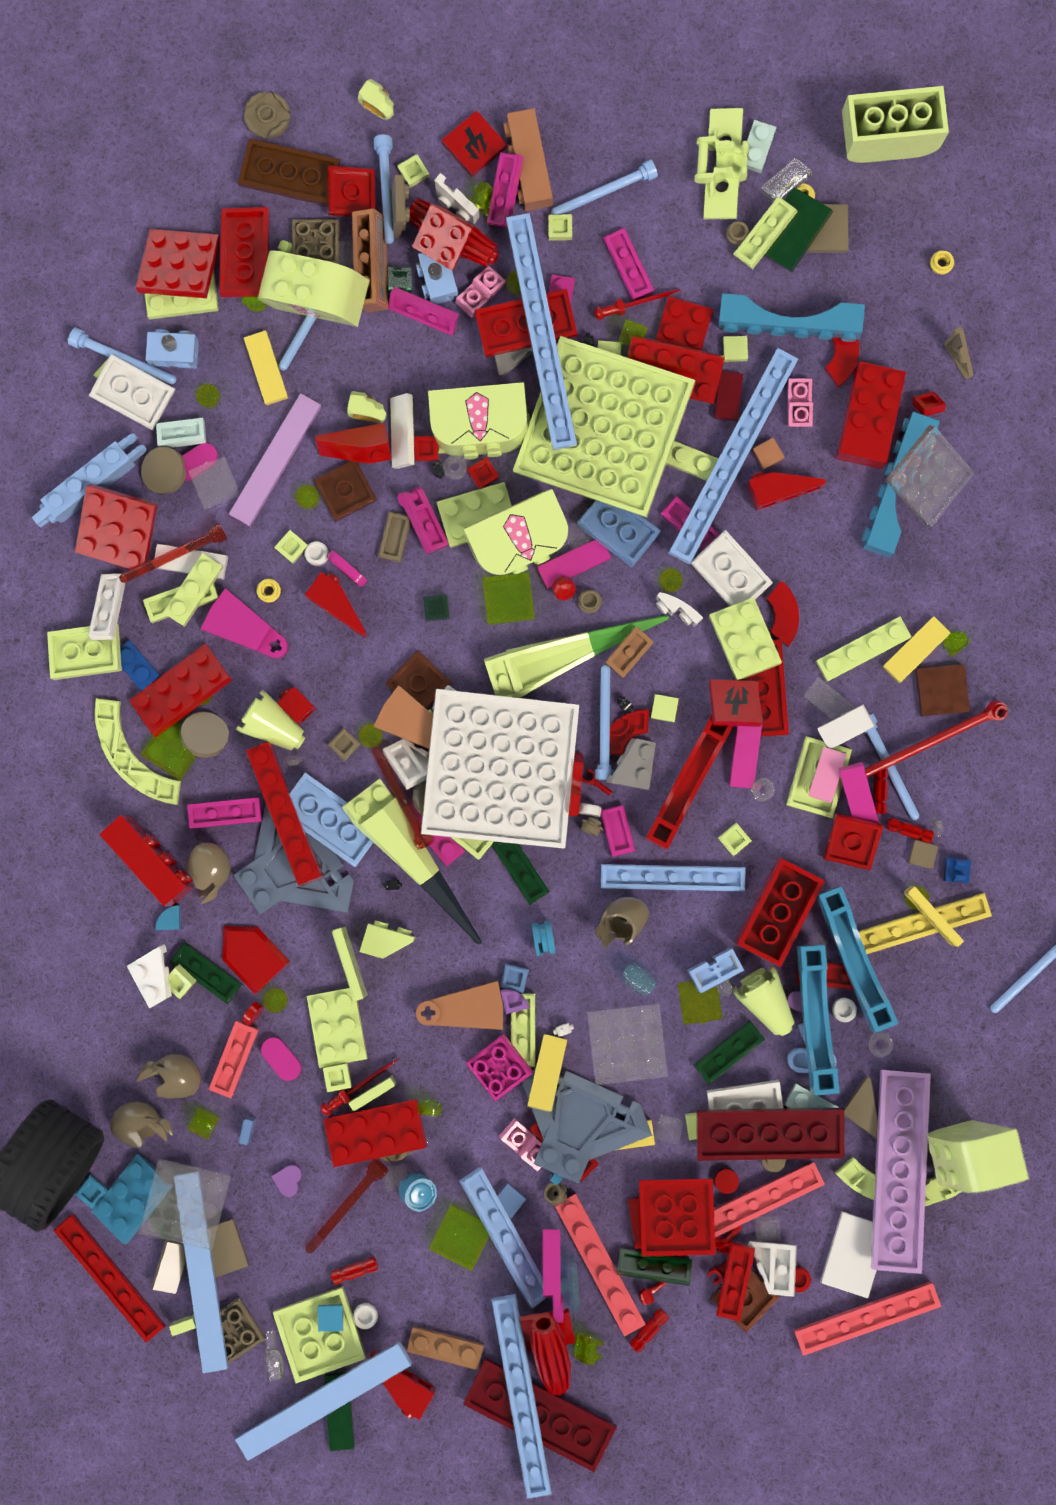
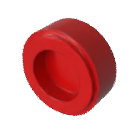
(252, 1013)
(726, 1180)
(802, 1279)

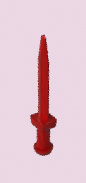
(619, 306)
(344, 1096)

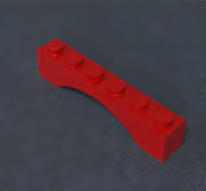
(687, 784)
(284, 814)

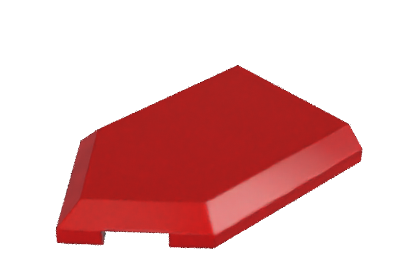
(252, 956)

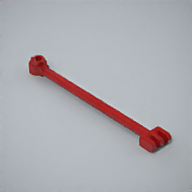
(988, 714)

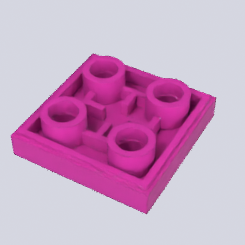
(499, 1067)

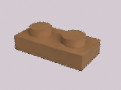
(629, 652)

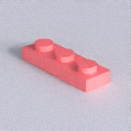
(233, 1059)

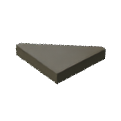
(958, 350)
(862, 1108)

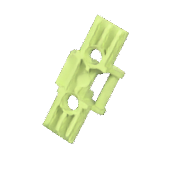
(730, 162)

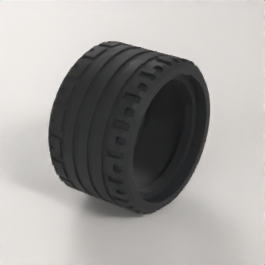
(46, 1163)

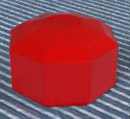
(563, 588)

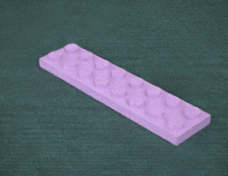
(900, 1172)

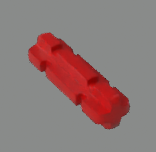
(880, 791)
(910, 830)
(354, 1270)
(649, 1330)

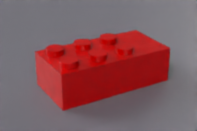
(870, 415)
(147, 860)
(779, 911)

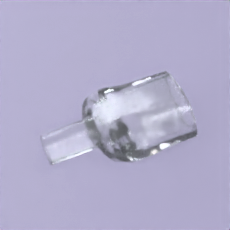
(273, 1358)

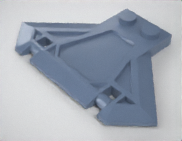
(272, 879)
(583, 1125)

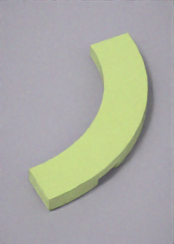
(123, 759)
(863, 1182)

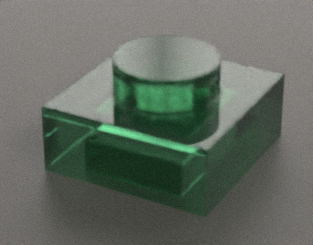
(400, 278)
(436, 608)

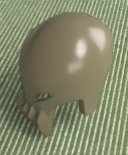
(209, 869)
(624, 919)
(179, 1076)
(138, 1121)

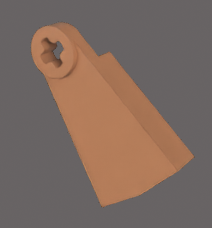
(405, 718)
(467, 1008)

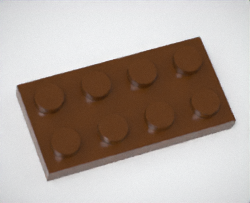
(286, 172)

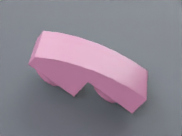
(480, 291)
(799, 402)
(827, 775)
(522, 1141)

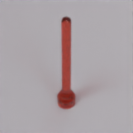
(214, 535)
(420, 840)
(375, 1171)

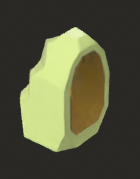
(376, 99)
(365, 408)

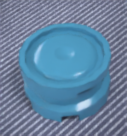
(543, 938)
(417, 1191)

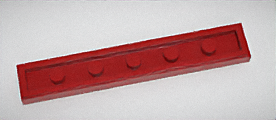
(109, 1277)

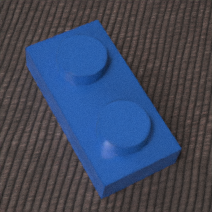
(137, 666)

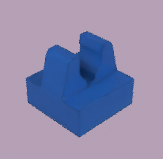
(957, 870)

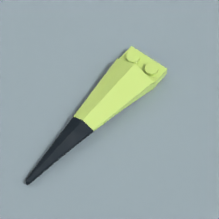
(385, 824)

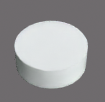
(316, 553)
(590, 810)
(844, 1009)
(365, 1315)

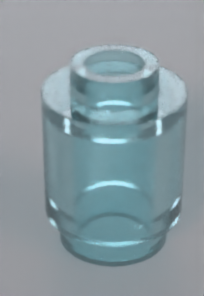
(639, 979)

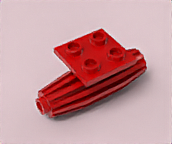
(449, 237)
(549, 1347)

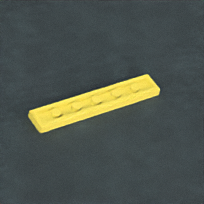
(917, 926)

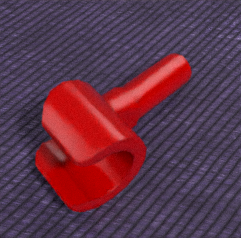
(597, 783)
(723, 1244)
(719, 1270)
(646, 1294)

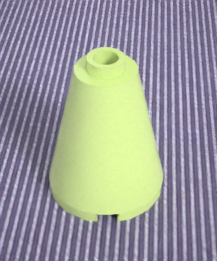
(271, 724)
(766, 999)

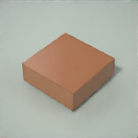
(768, 454)

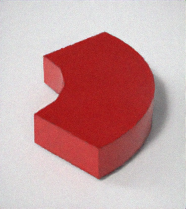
(843, 361)
(785, 613)
(625, 728)
(575, 795)

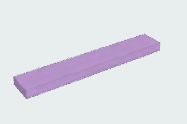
(275, 460)

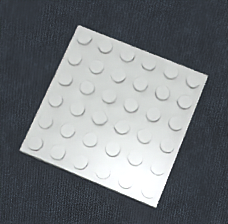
(500, 769)

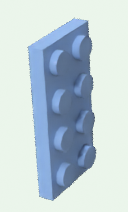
(326, 820)

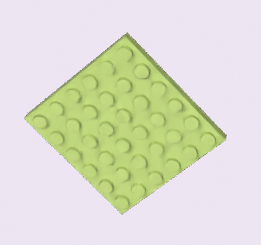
(622, 427)

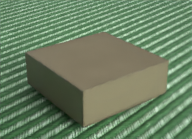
(344, 744)
(923, 854)

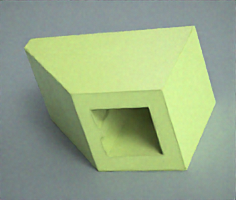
(382, 942)

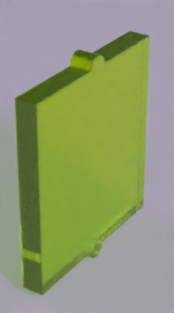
(698, 1006)

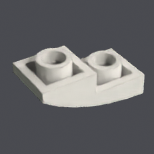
(671, 604)
(846, 727)

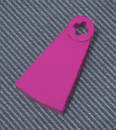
(238, 624)
(551, 1271)

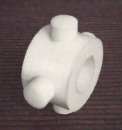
(563, 1029)

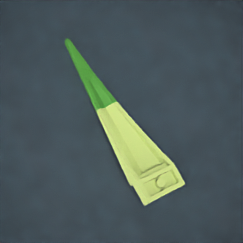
(530, 666)

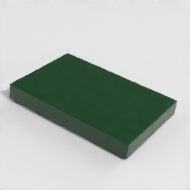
(800, 231)

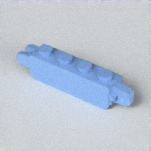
(100, 471)

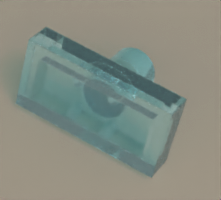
(570, 1285)

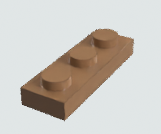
(445, 1347)

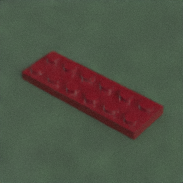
(770, 1134)
(563, 1424)

